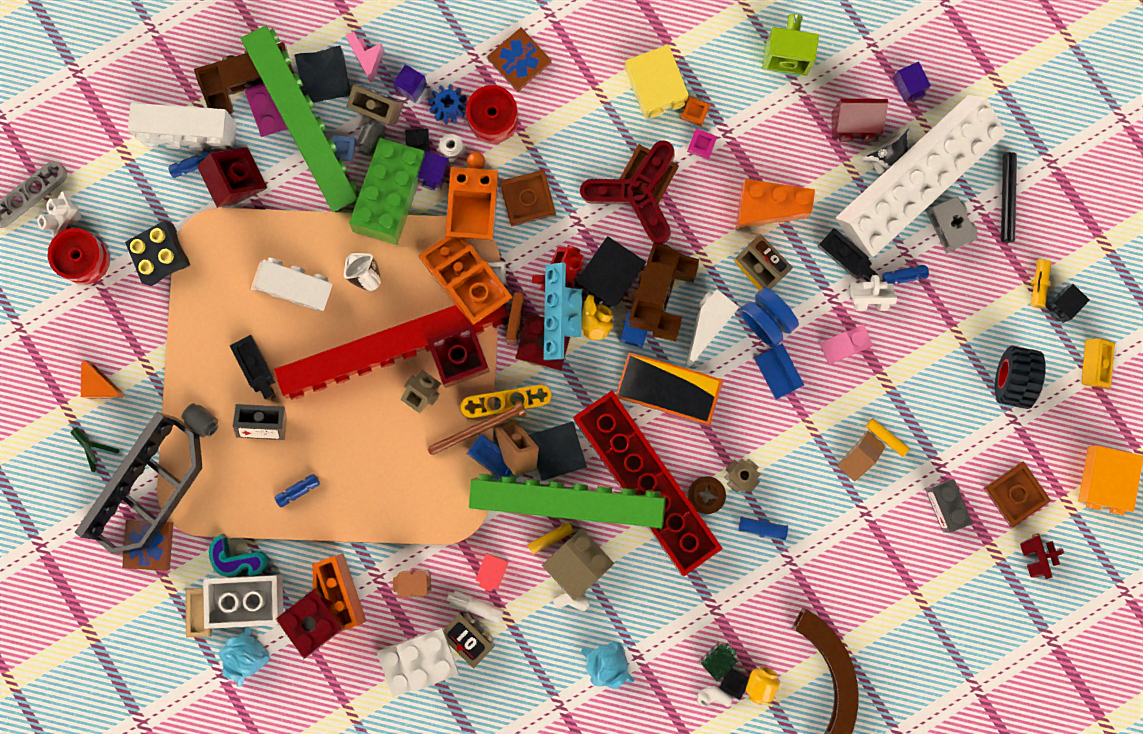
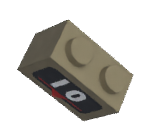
(375, 104)
(764, 262)
(468, 639)

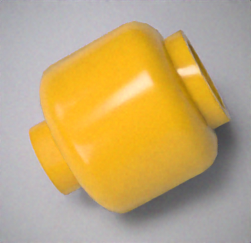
(762, 685)

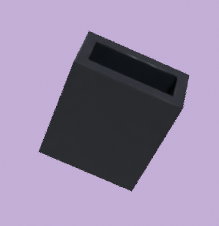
(610, 273)

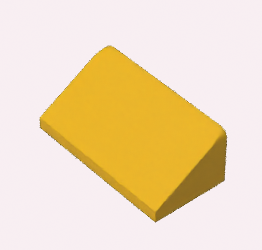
(1098, 363)

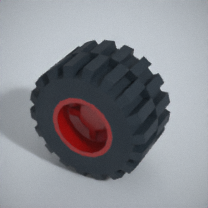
(1020, 377)

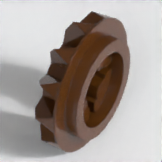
(716, 488)

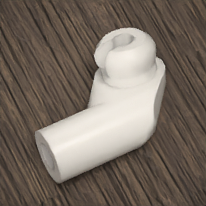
(581, 603)
(713, 694)

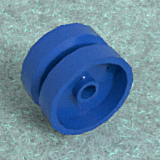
(769, 317)

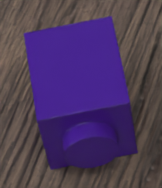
(912, 82)
(410, 83)
(433, 171)

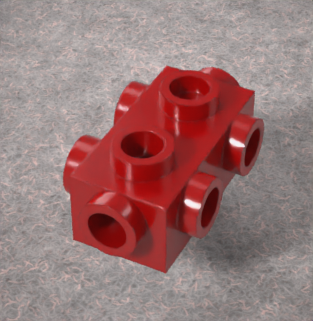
(573, 260)

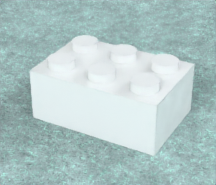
(242, 601)

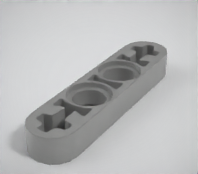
(25, 192)

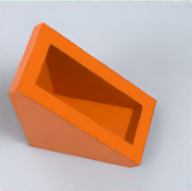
(96, 384)

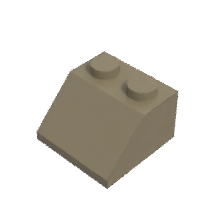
(578, 564)

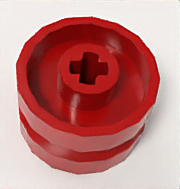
(498, 102)
(78, 256)

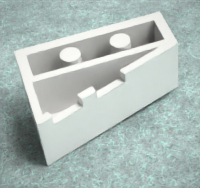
(292, 284)

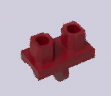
(1041, 567)

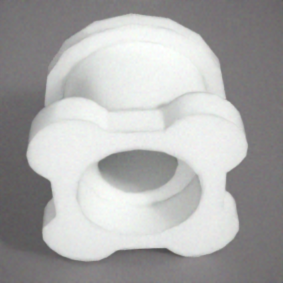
(451, 153)

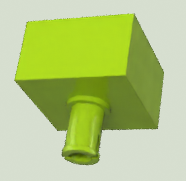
(790, 48)

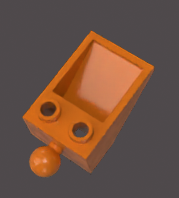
(471, 203)

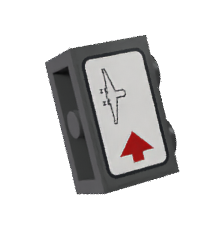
(260, 422)
(948, 505)

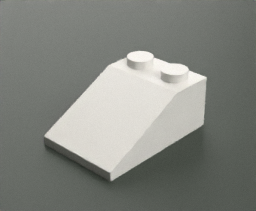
(712, 316)

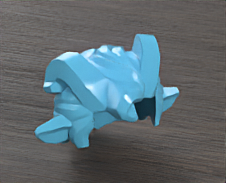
(242, 657)
(607, 665)

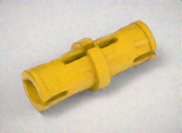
(1041, 283)

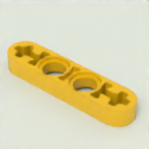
(505, 399)

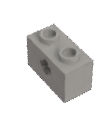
(950, 236)

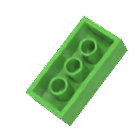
(387, 191)

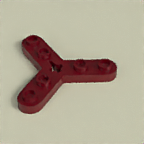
(645, 206)

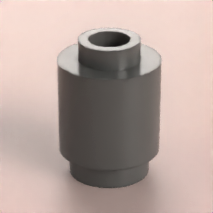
(370, 136)
(200, 420)

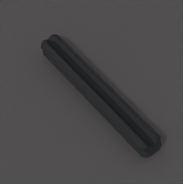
(1008, 214)

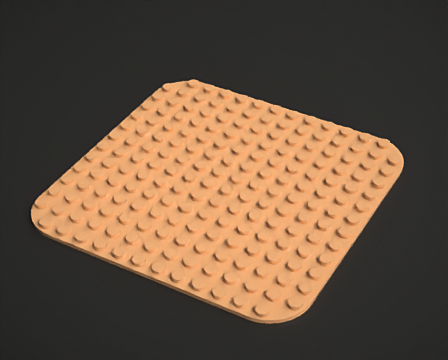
(351, 435)

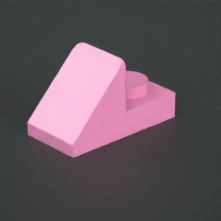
(368, 58)
(846, 344)

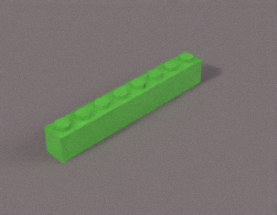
(298, 117)
(567, 502)

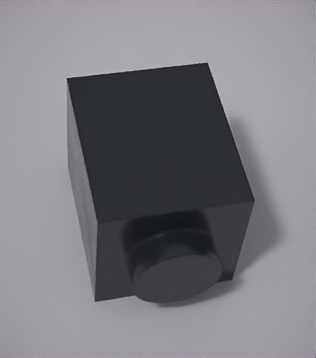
(1067, 303)

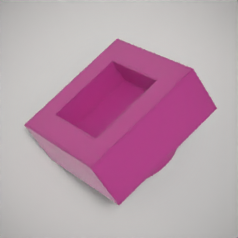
(702, 144)

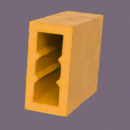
(1110, 479)

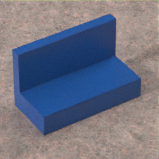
(779, 371)

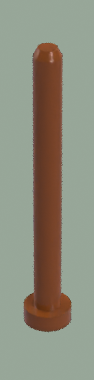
(478, 428)

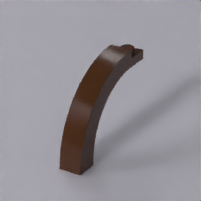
(840, 667)

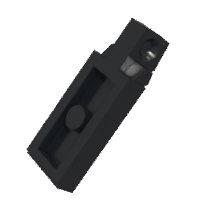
(847, 255)
(254, 366)

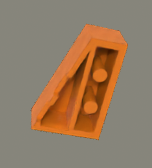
(772, 203)
(336, 584)

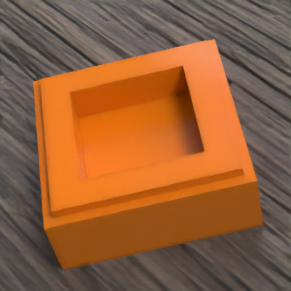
(695, 111)

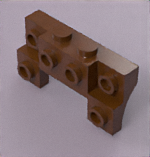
(229, 77)
(655, 291)

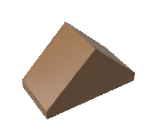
(861, 456)

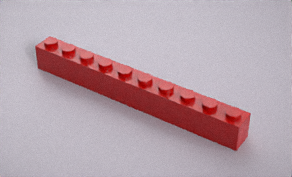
(376, 350)

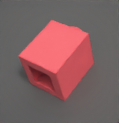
(491, 572)

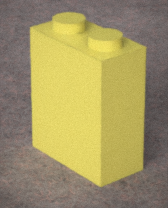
(656, 81)

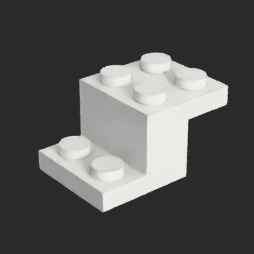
(417, 662)

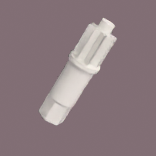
(475, 606)

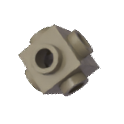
(421, 391)
(734, 479)

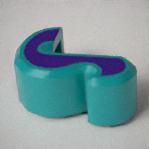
(232, 566)

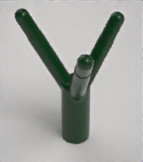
(87, 444)

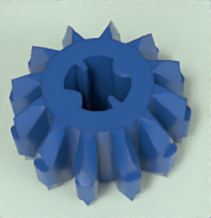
(439, 109)

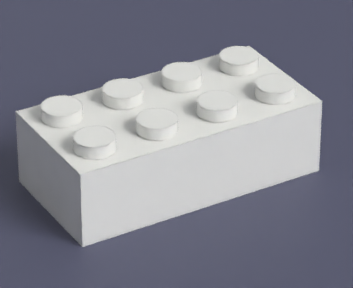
(182, 127)

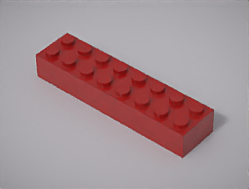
(638, 467)

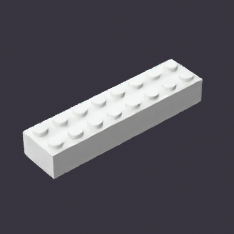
(921, 175)

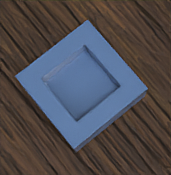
(345, 147)

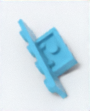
(562, 311)

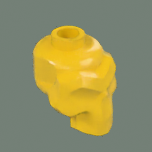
(596, 319)

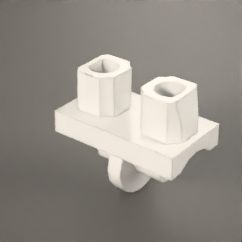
(60, 214)
(873, 293)

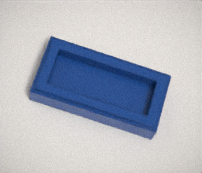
(489, 456)

